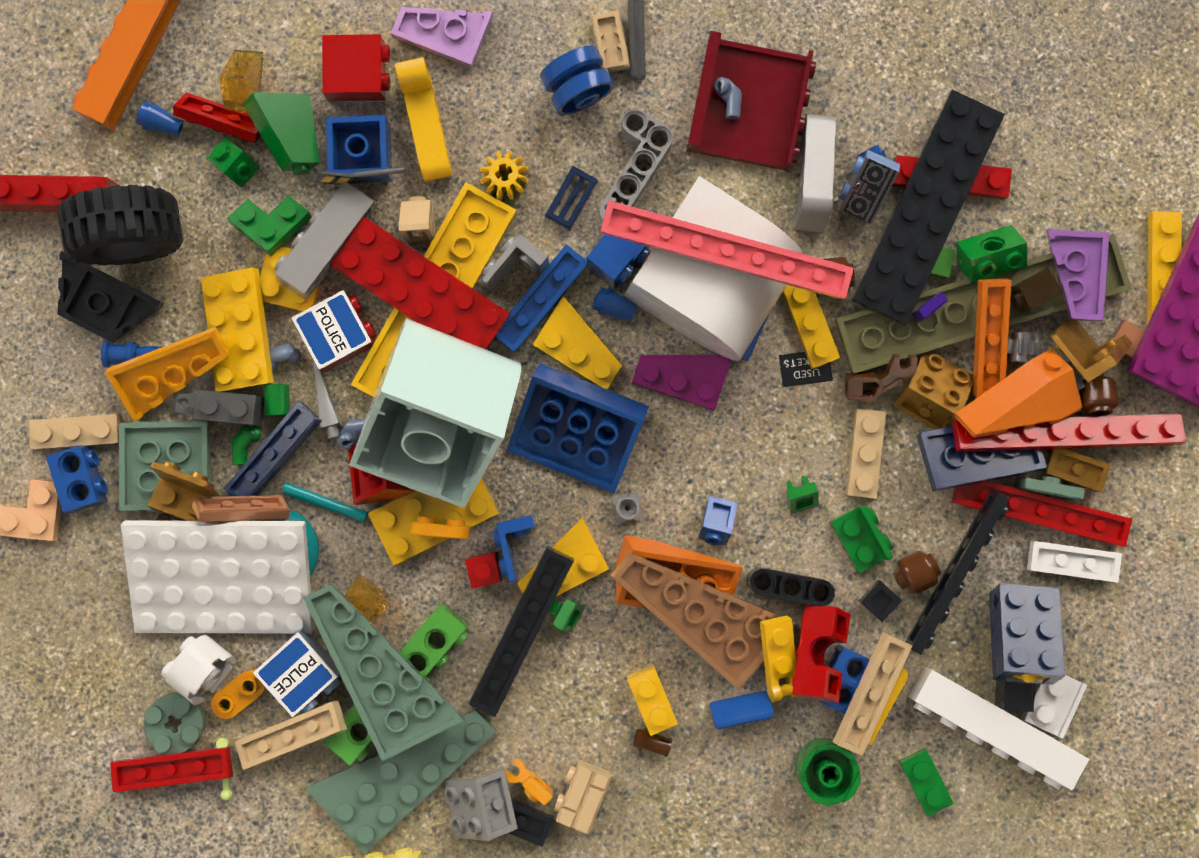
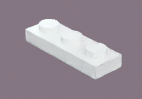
(1074, 561)

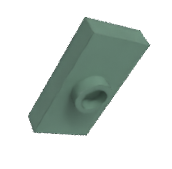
(1051, 487)

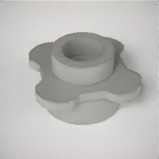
(631, 500)

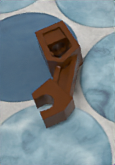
(894, 375)

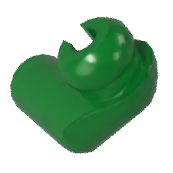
(241, 441)

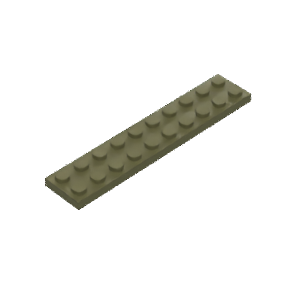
(873, 338)

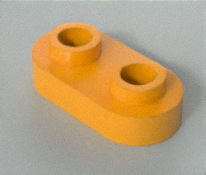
(427, 526)
(237, 695)

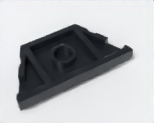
(101, 301)

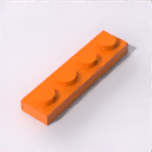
(991, 334)

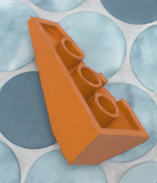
(1030, 395)
(704, 568)

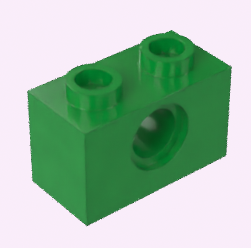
(991, 254)

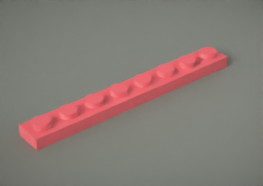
(726, 250)

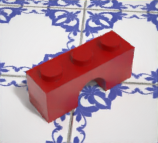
(819, 629)

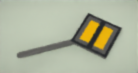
(338, 178)

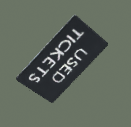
(797, 370)

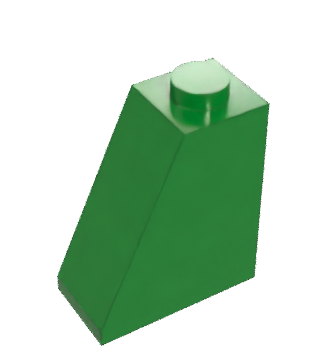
(286, 128)

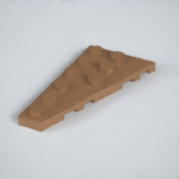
(705, 618)

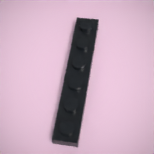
(952, 582)
(521, 631)

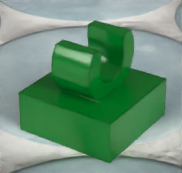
(802, 497)
(567, 614)

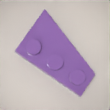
(1081, 270)

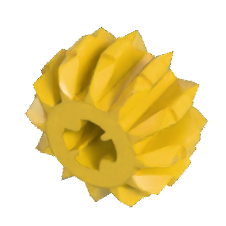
(514, 171)

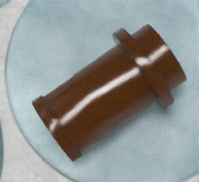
(654, 743)

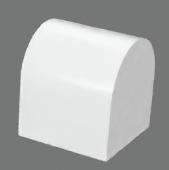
(704, 300)

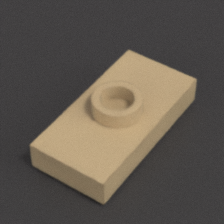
(610, 41)

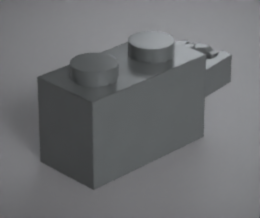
(222, 407)

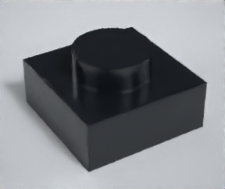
(880, 600)

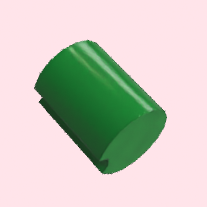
(276, 400)

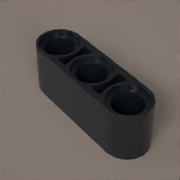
(804, 589)

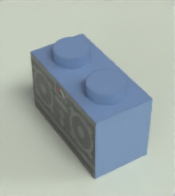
(869, 186)

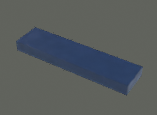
(274, 452)

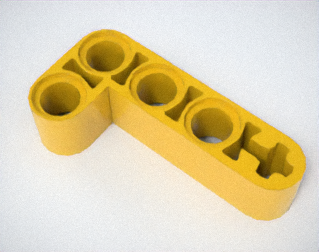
(424, 119)

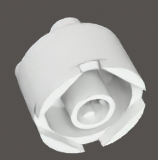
(198, 668)

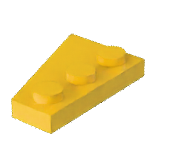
(587, 557)

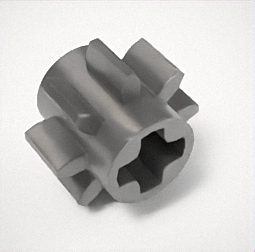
(1022, 348)

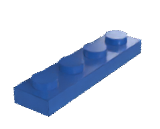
(541, 297)

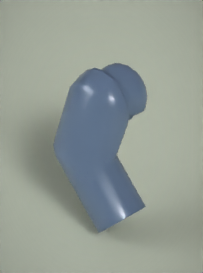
(731, 95)
(283, 353)
(350, 433)

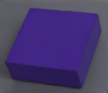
(929, 307)

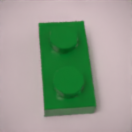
(925, 782)

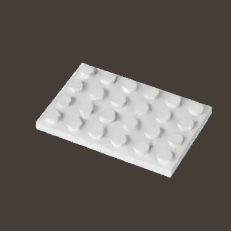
(218, 576)

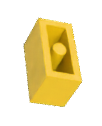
(652, 699)

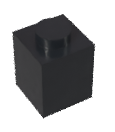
(1015, 696)

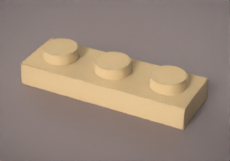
(74, 431)
(865, 453)

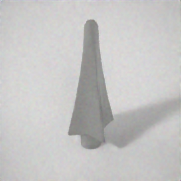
(326, 407)

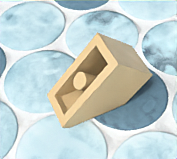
(417, 219)

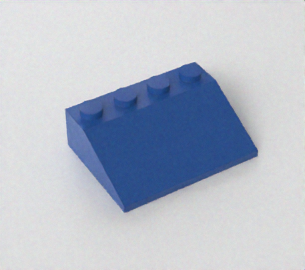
(577, 428)

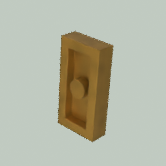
(1077, 469)

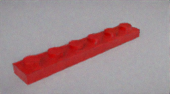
(1050, 512)

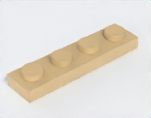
(872, 694)
(290, 735)

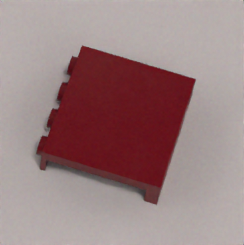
(771, 104)

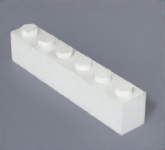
(999, 728)

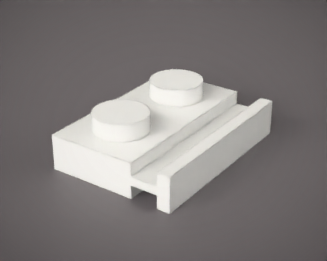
(1055, 705)

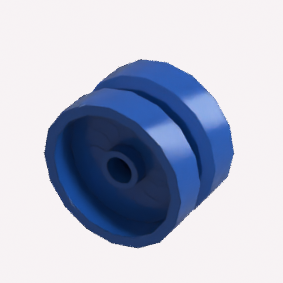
(577, 80)

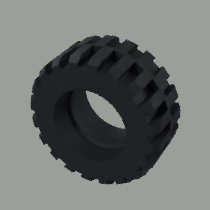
(120, 225)

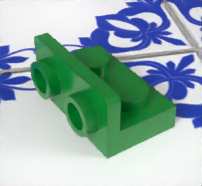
(862, 538)

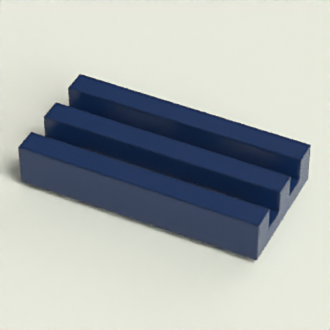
(559, 220)

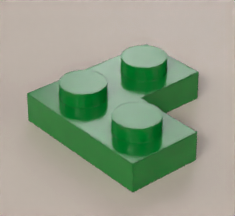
(271, 229)

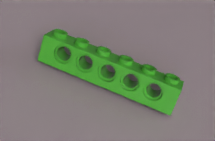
(444, 620)

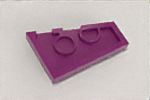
(684, 377)

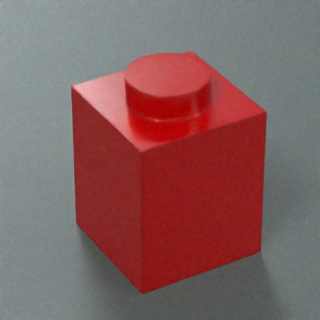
(484, 570)

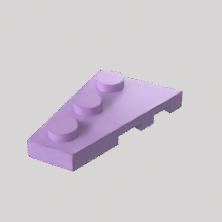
(444, 33)

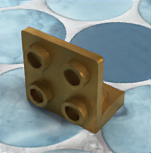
(1086, 356)
(935, 391)
(177, 489)

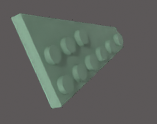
(388, 691)
(378, 794)

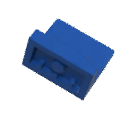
(518, 527)

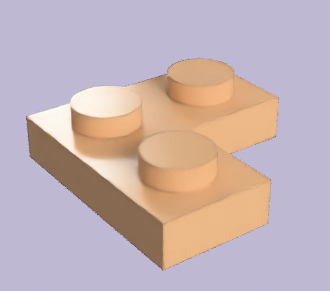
(40, 517)

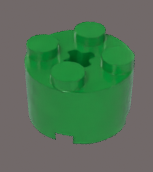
(827, 788)

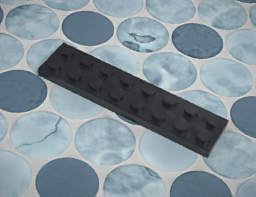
(928, 207)

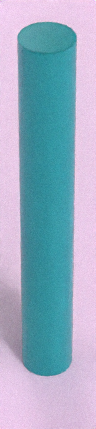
(324, 502)

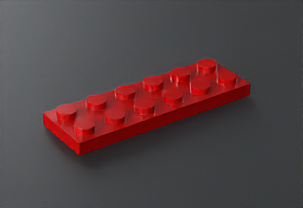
(418, 286)

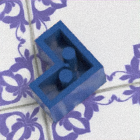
(614, 259)

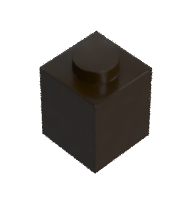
(1034, 291)

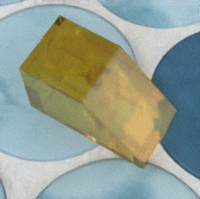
(241, 78)

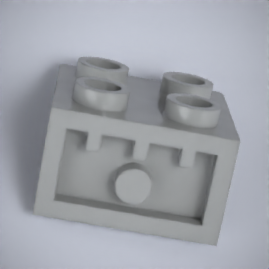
(514, 249)
(480, 806)

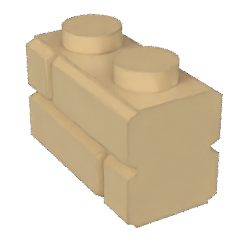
(582, 797)

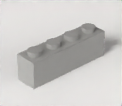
(323, 240)

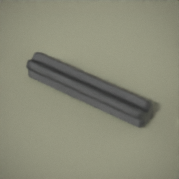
(636, 39)

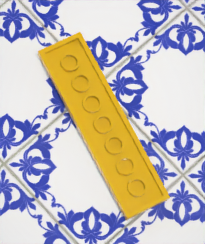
(459, 247)

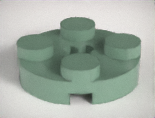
(166, 738)

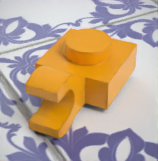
(534, 786)

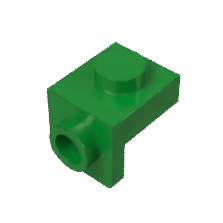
(233, 162)

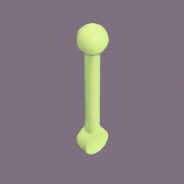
(226, 793)

